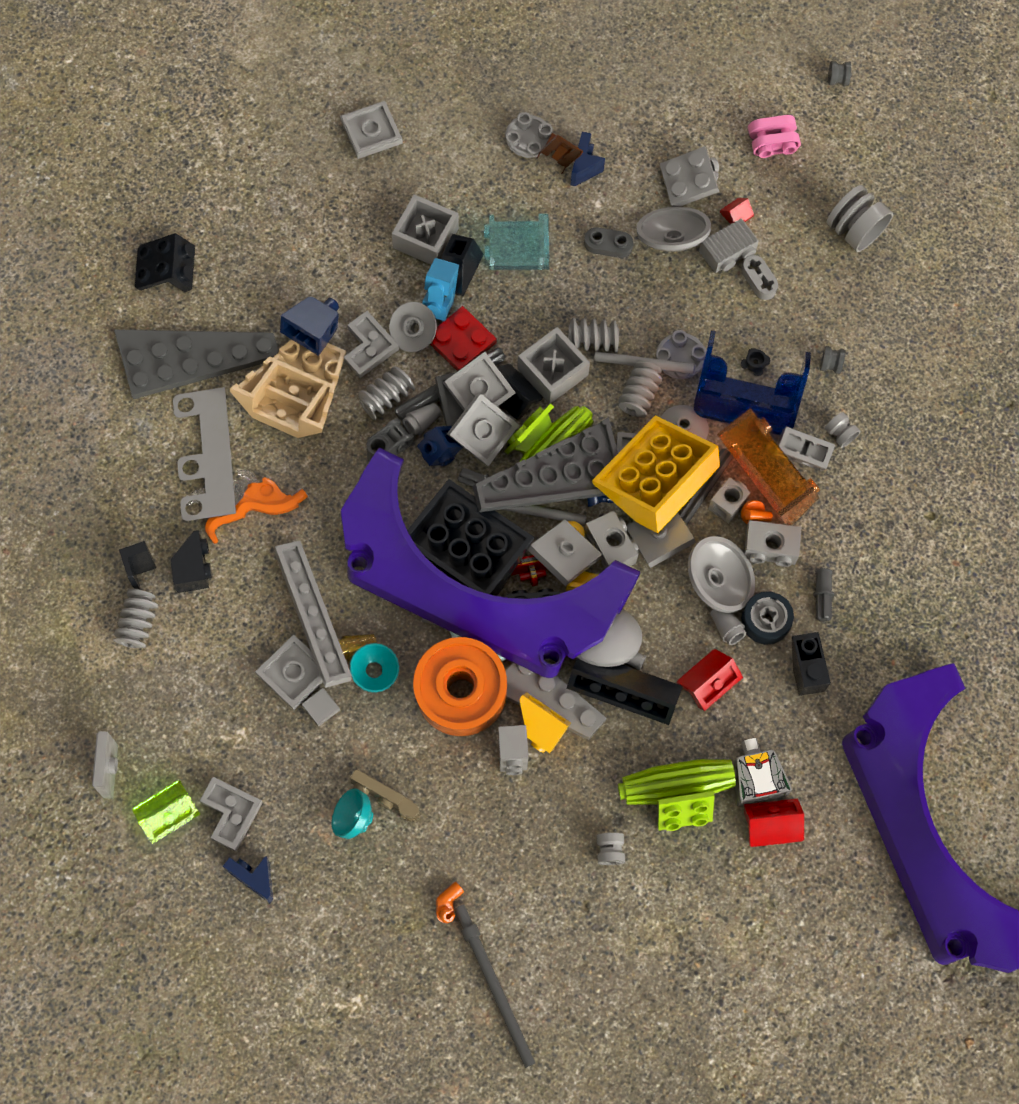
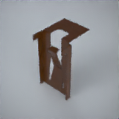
(563, 151)

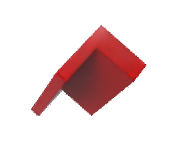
(710, 678)
(775, 822)

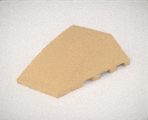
(292, 389)

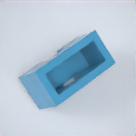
(440, 282)

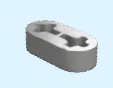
(756, 279)

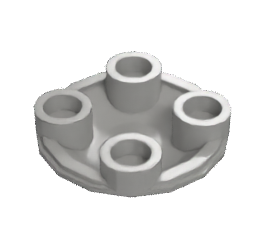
(527, 135)
(681, 348)

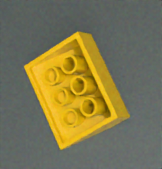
(658, 472)

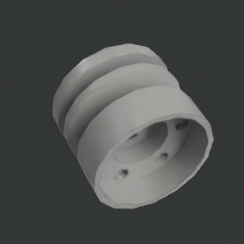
(859, 218)

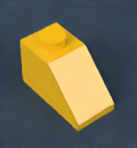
(542, 723)

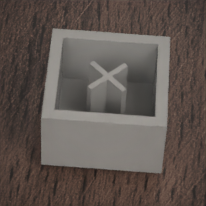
(424, 229)
(553, 365)

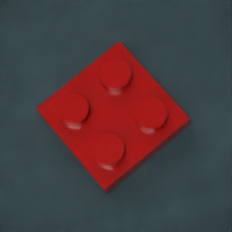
(462, 339)

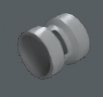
(841, 428)
(610, 849)

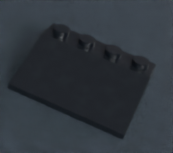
(469, 544)

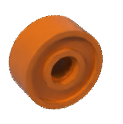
(460, 660)

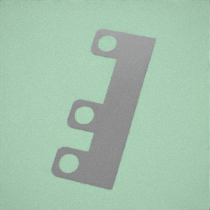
(215, 460)

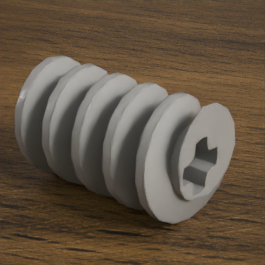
(594, 334)
(639, 388)
(384, 391)
(134, 618)

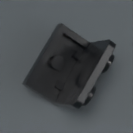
(165, 261)

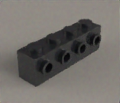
(626, 689)

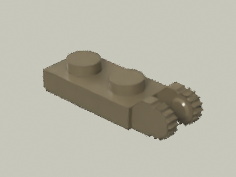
(386, 796)

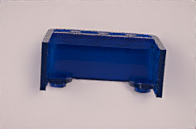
(729, 398)

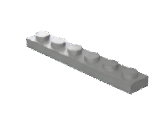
(312, 614)

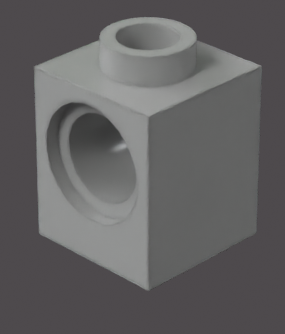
(725, 509)

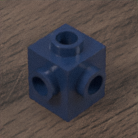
(438, 447)

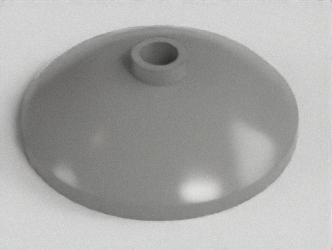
(673, 228)
(721, 574)
(619, 644)

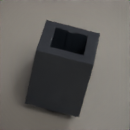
(468, 255)
(189, 565)
(809, 664)

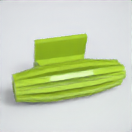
(540, 433)
(680, 790)

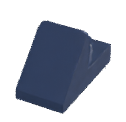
(587, 164)
(258, 881)

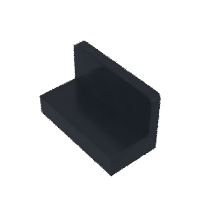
(524, 394)
(137, 560)

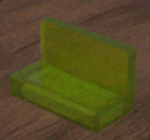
(165, 812)

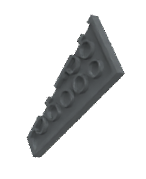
(173, 359)
(552, 474)

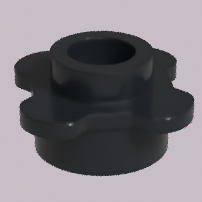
(755, 355)

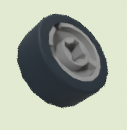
(760, 628)

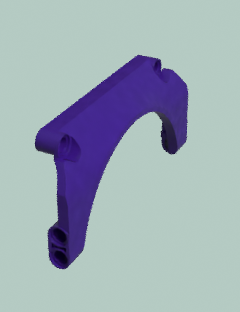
(512, 627)
(890, 775)

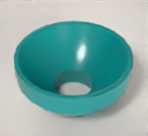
(374, 654)
(352, 814)

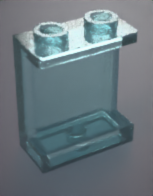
(517, 244)

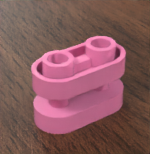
(774, 136)

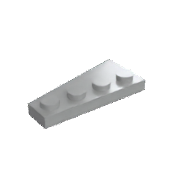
(553, 693)

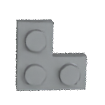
(374, 347)
(237, 810)

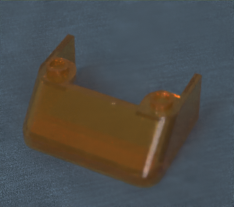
(769, 467)

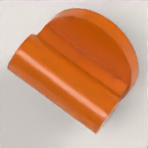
(755, 511)

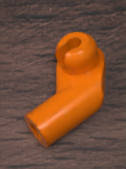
(445, 903)

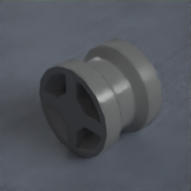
(839, 73)
(832, 360)

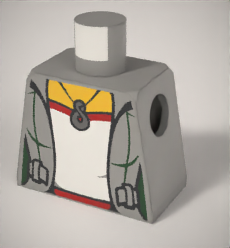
(759, 775)

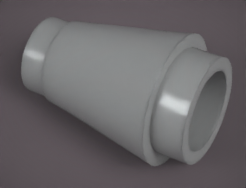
(420, 419)
(728, 626)

